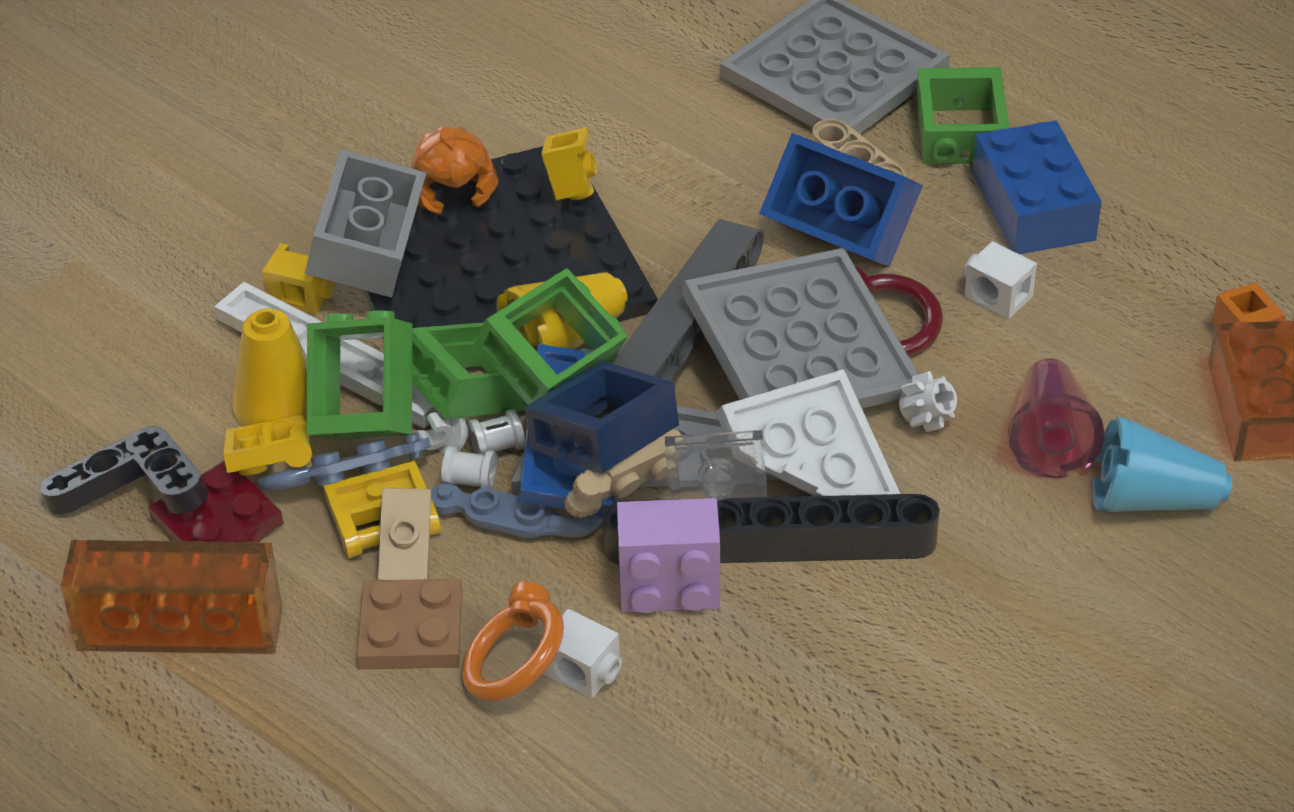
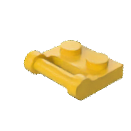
(265, 443)
(360, 501)

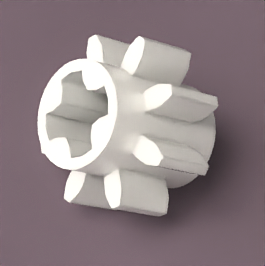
(928, 401)

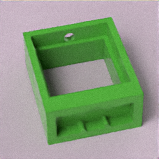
(957, 90)
(521, 362)
(440, 375)
(323, 377)

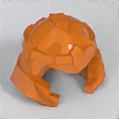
(453, 159)

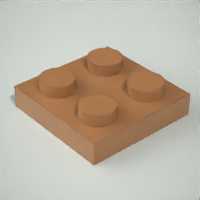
(410, 624)

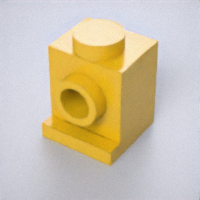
(570, 164)
(287, 281)

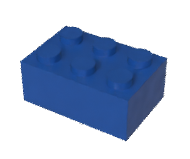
(1036, 187)
(841, 199)

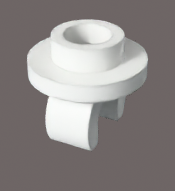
(445, 432)

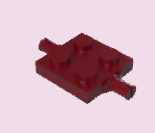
(231, 512)

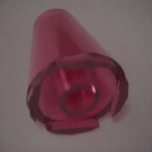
(1054, 422)

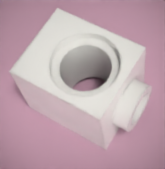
(999, 280)
(586, 655)

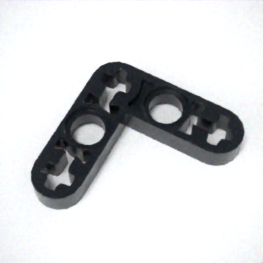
(123, 463)

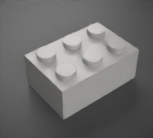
(365, 223)

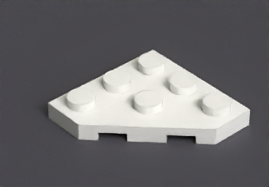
(815, 437)

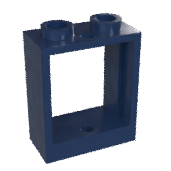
(642, 414)

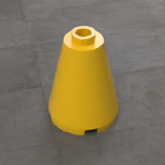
(550, 326)
(269, 370)

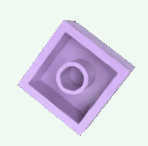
(669, 555)

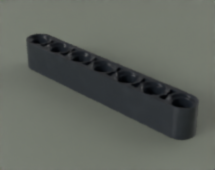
(815, 528)

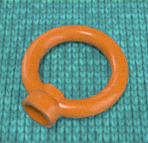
(526, 606)

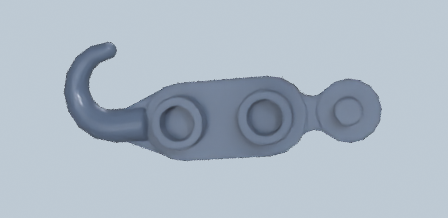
(329, 467)
(505, 514)

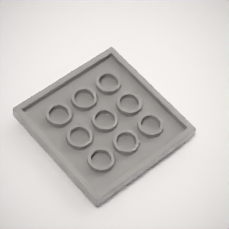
(832, 64)
(799, 323)

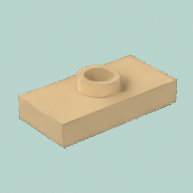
(404, 534)

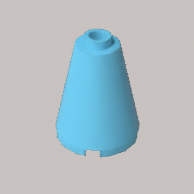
(1155, 473)

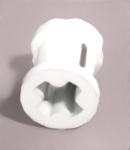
(497, 433)
(469, 468)

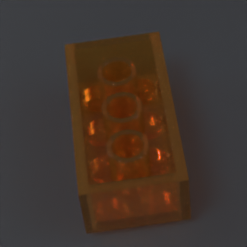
(172, 596)

